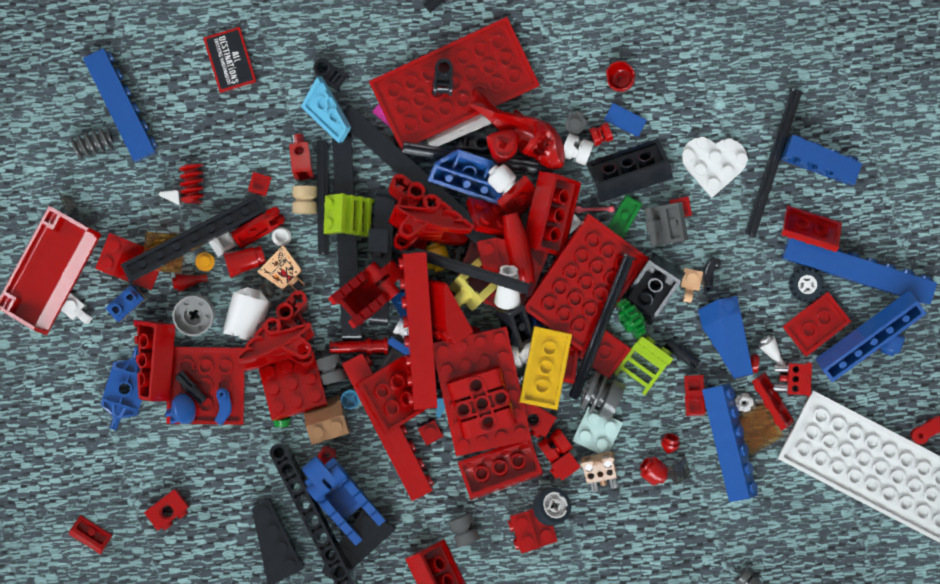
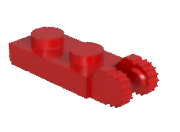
(258, 227)

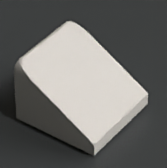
(173, 196)
(223, 244)

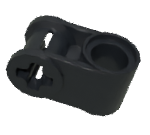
(331, 74)
(443, 79)
(471, 141)

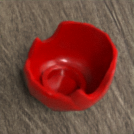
(619, 69)

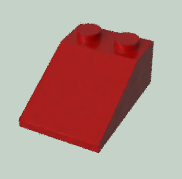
(119, 250)
(446, 315)

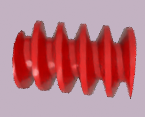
(191, 183)

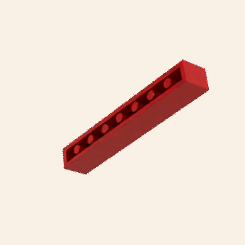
(419, 330)
(395, 443)

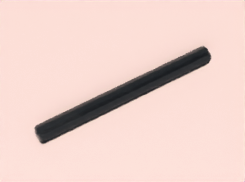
(322, 191)

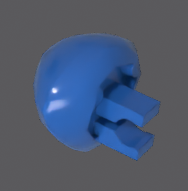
(182, 409)

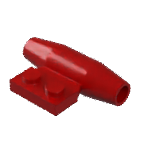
(509, 251)

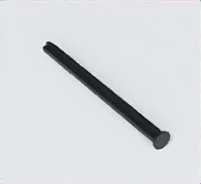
(440, 152)
(773, 162)
(471, 270)
(601, 326)

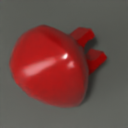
(503, 145)

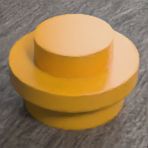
(205, 261)

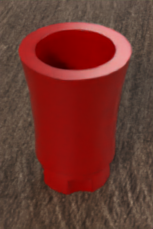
(244, 260)

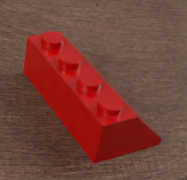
(551, 212)
(434, 565)

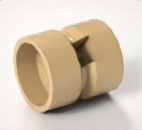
(304, 199)

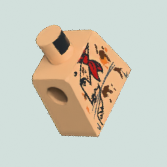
(282, 270)

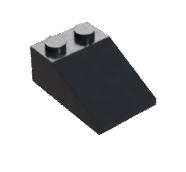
(654, 286)

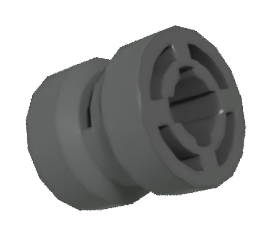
(747, 578)

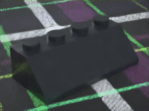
(629, 170)

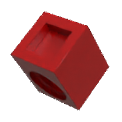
(564, 466)

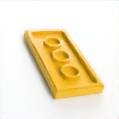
(545, 368)

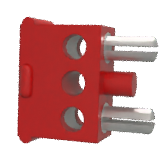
(802, 382)

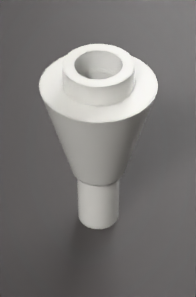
(770, 347)

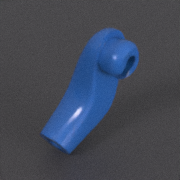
(225, 406)

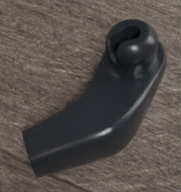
(708, 273)

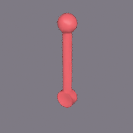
(579, 209)

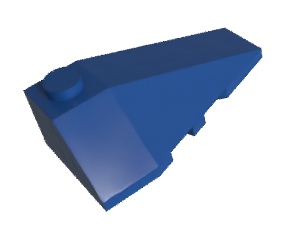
(725, 329)

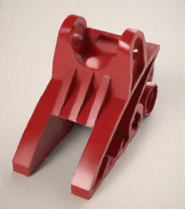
(428, 223)
(366, 298)
(281, 341)

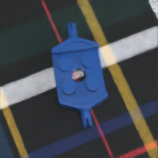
(113, 400)

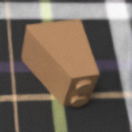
(327, 421)

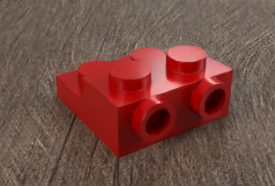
(530, 532)

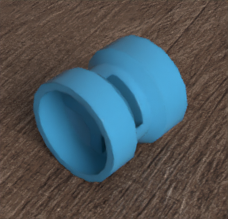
(350, 399)

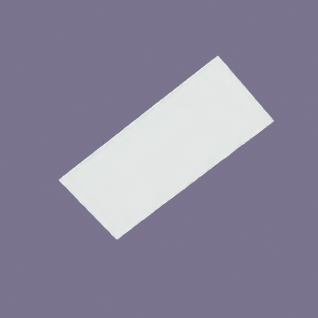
(459, 130)

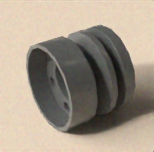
(602, 396)

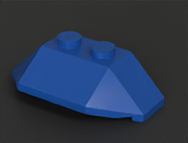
(465, 174)

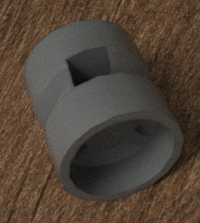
(331, 369)
(464, 530)

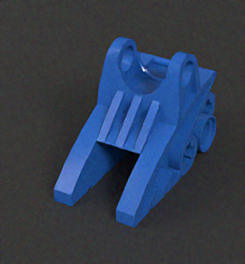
(338, 494)

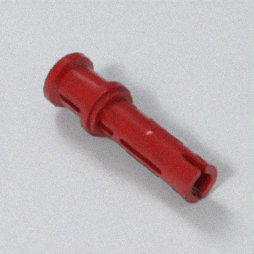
(369, 346)

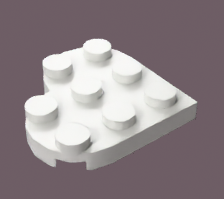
(714, 163)

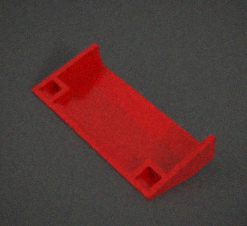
(48, 270)

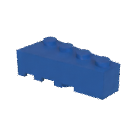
(821, 160)

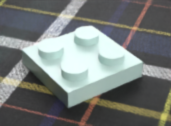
(597, 432)

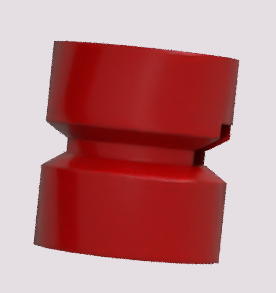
(559, 440)

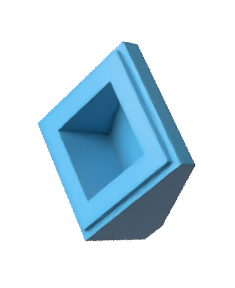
(441, 407)

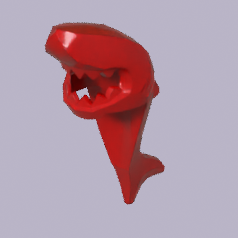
(534, 135)

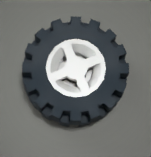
(812, 281)

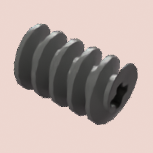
(93, 143)

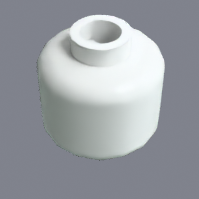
(501, 178)

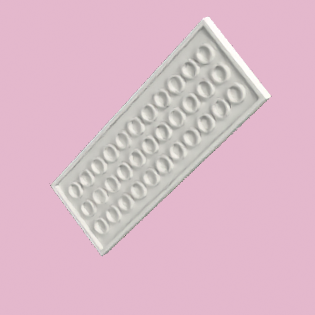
(866, 463)

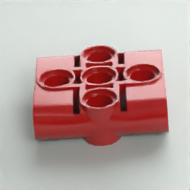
(501, 417)

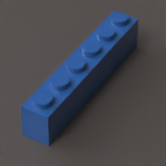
(120, 105)
(870, 336)
(730, 442)

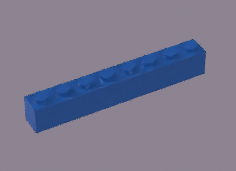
(861, 271)

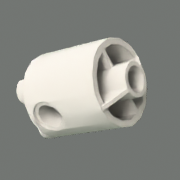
(246, 313)

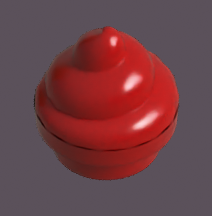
(670, 443)

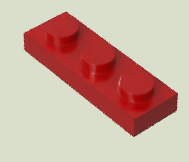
(772, 401)

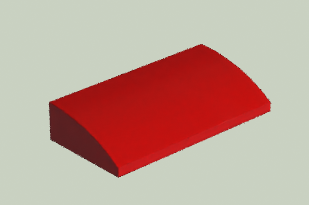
(499, 469)

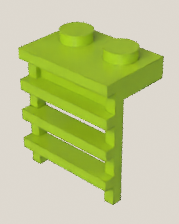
(340, 214)
(656, 356)

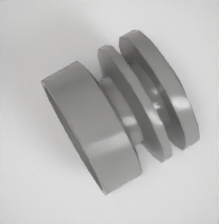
(182, 315)

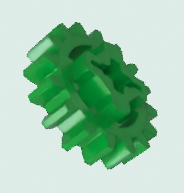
(631, 318)

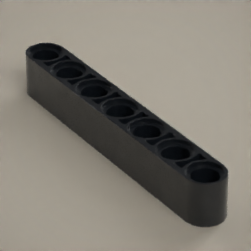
(383, 208)

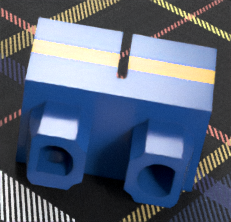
(126, 302)

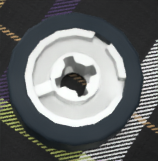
(542, 506)

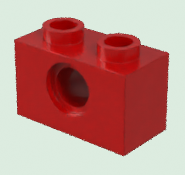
(544, 423)
(156, 512)

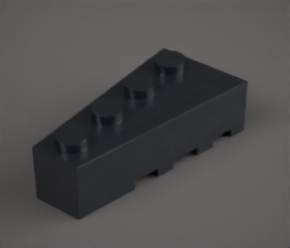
(371, 535)
(276, 546)

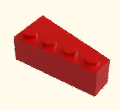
(155, 359)

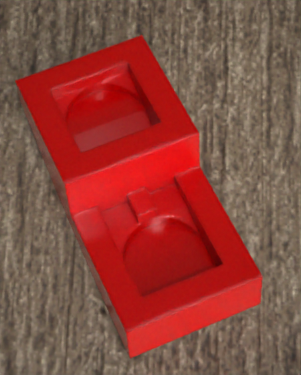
(694, 396)

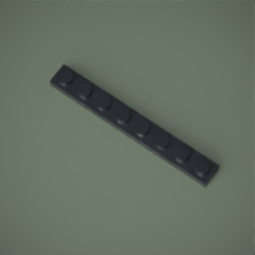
(193, 238)

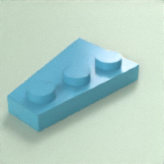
(325, 110)

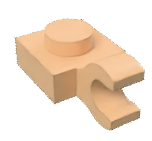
(691, 282)

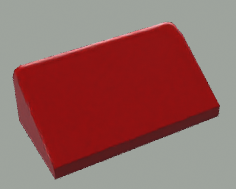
(90, 534)

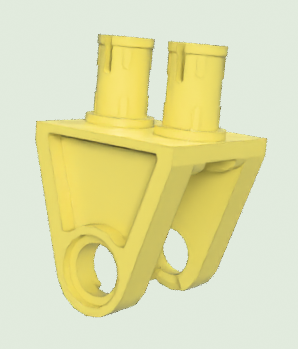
(466, 294)

